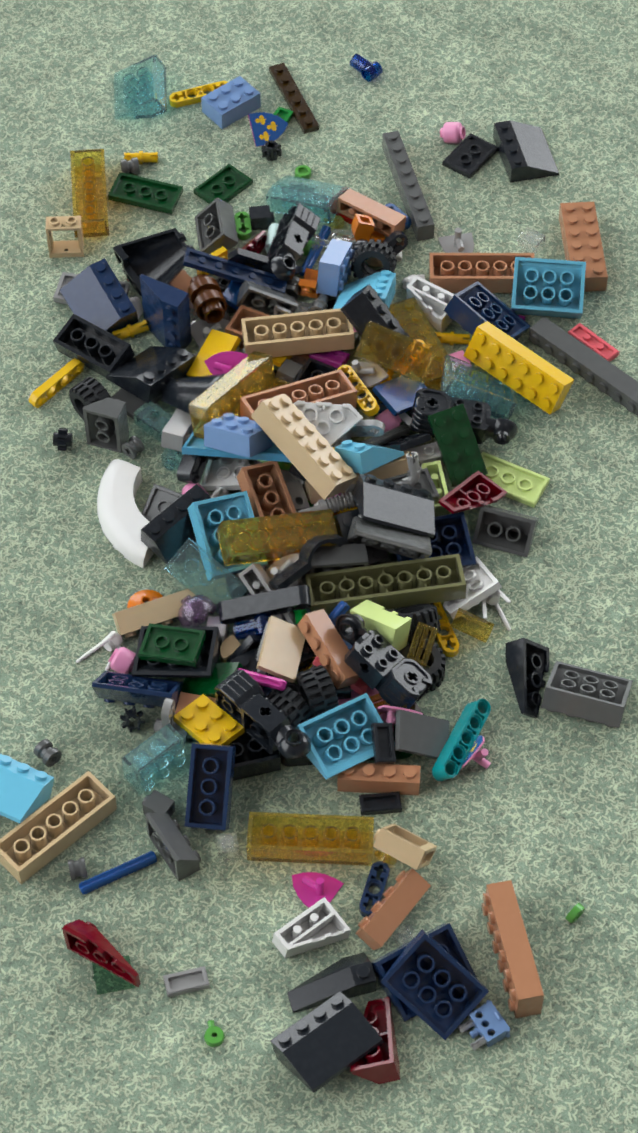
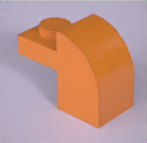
(363, 228)
(309, 284)

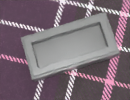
(186, 981)

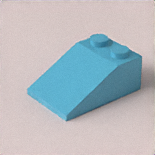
(366, 457)

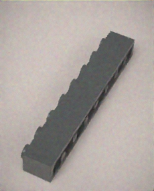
(408, 185)
(586, 363)

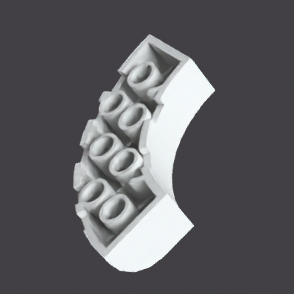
(118, 511)

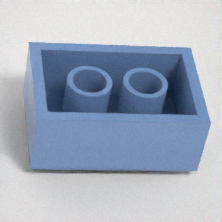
(231, 102)
(334, 267)
(236, 435)

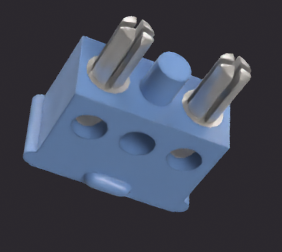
(487, 1016)

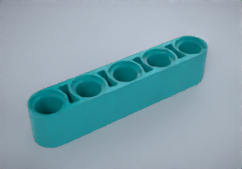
(461, 740)

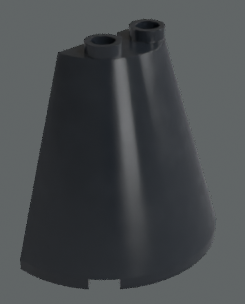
(154, 256)
(183, 391)

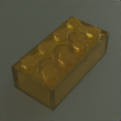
(395, 352)

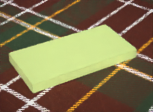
(519, 482)

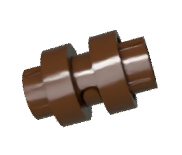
(207, 298)

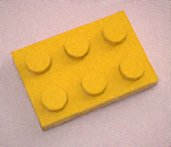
(208, 722)

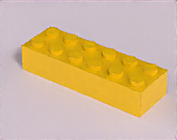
(518, 367)

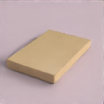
(281, 649)

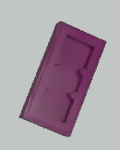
(332, 358)

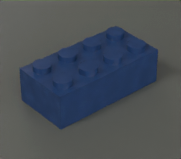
(210, 786)

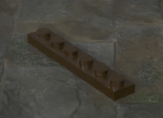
(294, 98)

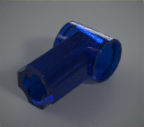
(367, 69)
(251, 627)

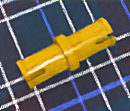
(143, 157)
(131, 330)
(453, 338)

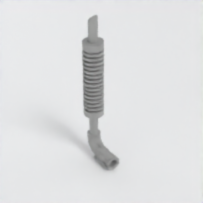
(346, 501)

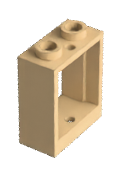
(58, 249)
(404, 846)

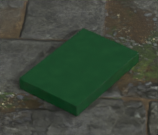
(223, 184)
(172, 645)
(207, 685)

